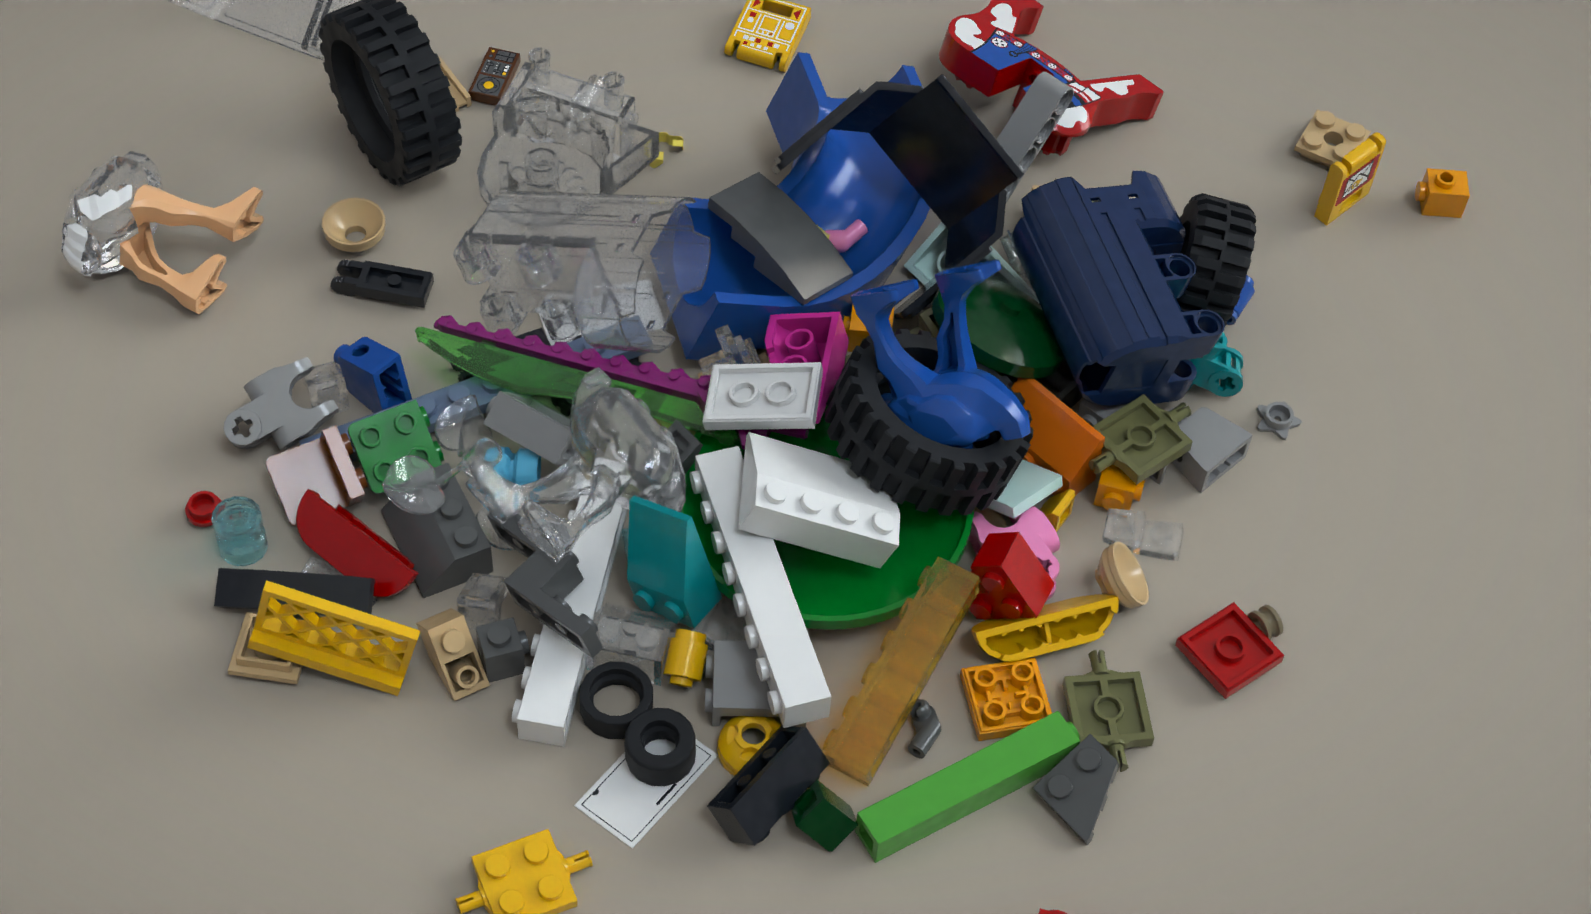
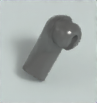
(926, 726)

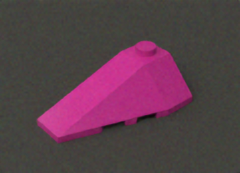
(810, 339)

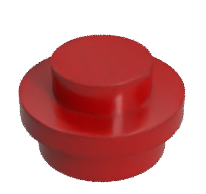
(200, 508)

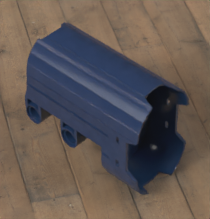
(1112, 287)

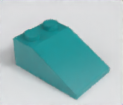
(668, 564)

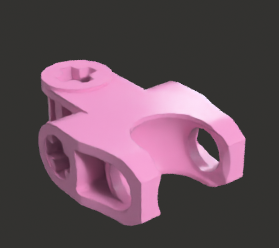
(1034, 529)

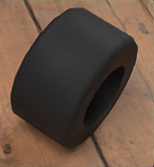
(654, 725)

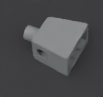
(1214, 449)

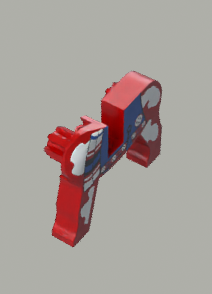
(991, 59)

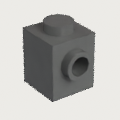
(502, 649)

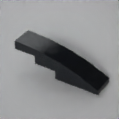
(244, 588)

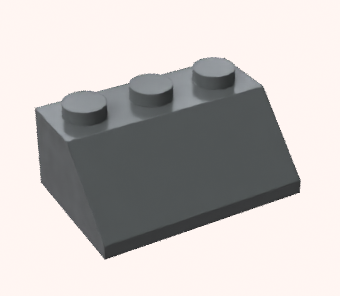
(441, 544)

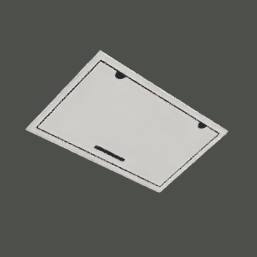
(631, 806)

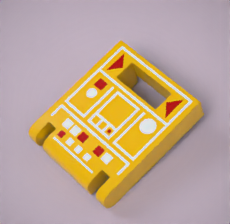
(767, 34)

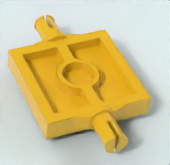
(524, 878)

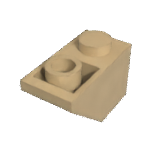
(453, 653)

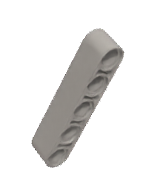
(1034, 121)

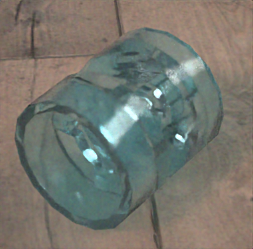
(239, 531)

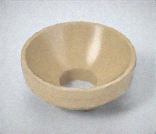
(353, 216)
(1122, 576)

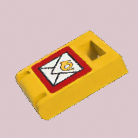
(1350, 179)

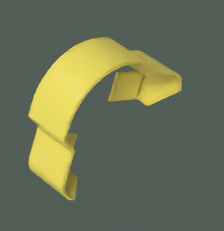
(675, 141)

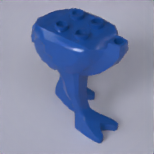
(956, 399)

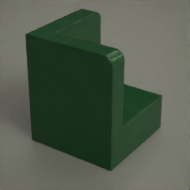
(824, 816)

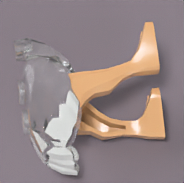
(116, 217)

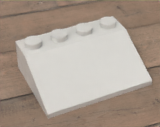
(815, 503)

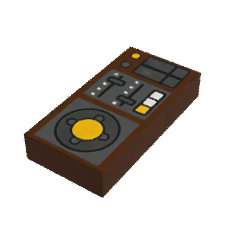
(494, 75)

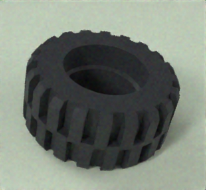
(1221, 247)

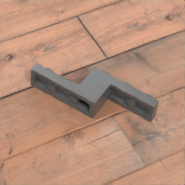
(543, 584)

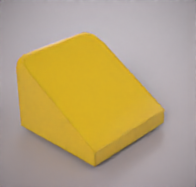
(1059, 508)

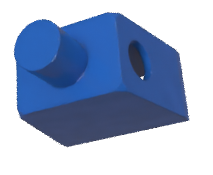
(373, 374)

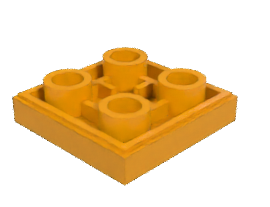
(1004, 697)

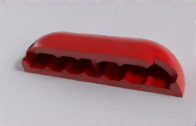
(352, 546)

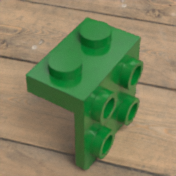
(389, 436)

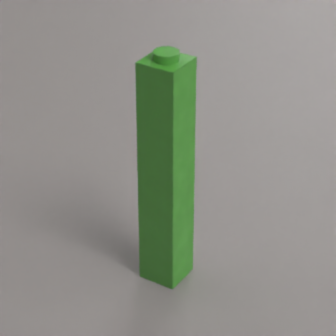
(965, 786)

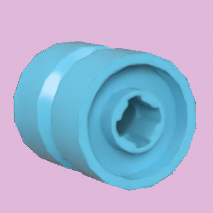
(519, 467)

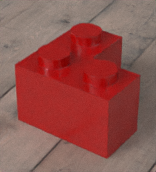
(1010, 579)

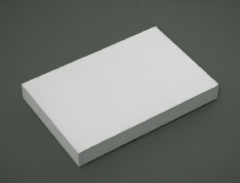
(763, 396)

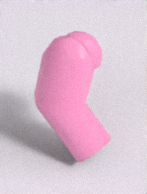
(847, 238)

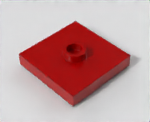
(1229, 650)

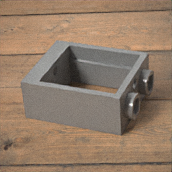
(531, 425)

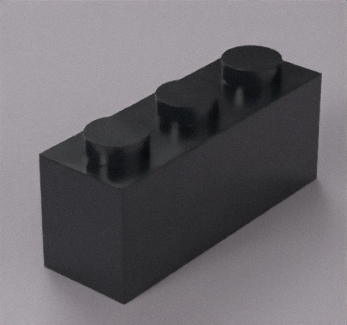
(768, 785)

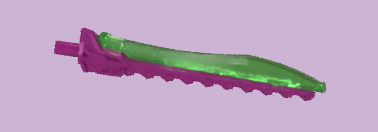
(556, 371)

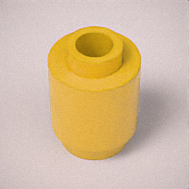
(686, 657)

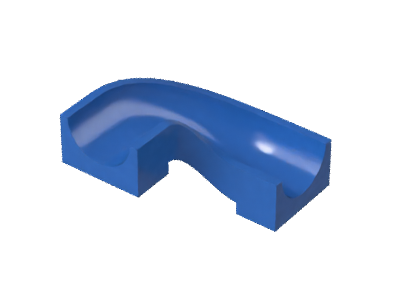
(834, 183)

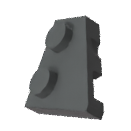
(1079, 786)

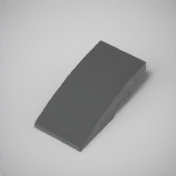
(781, 238)

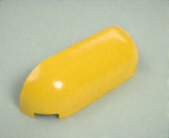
(1055, 628)

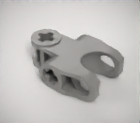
(274, 410)

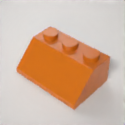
(1060, 437)

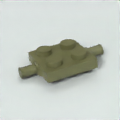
(1142, 439)
(1109, 708)

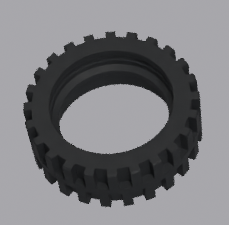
(390, 89)
(903, 459)

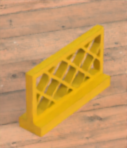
(318, 647)

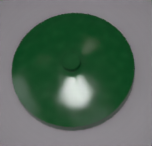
(1007, 330)

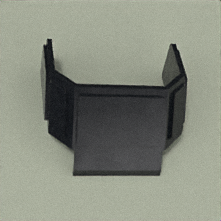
(941, 154)

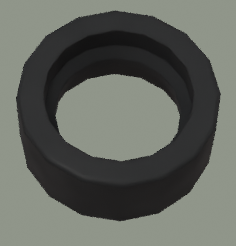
(613, 674)

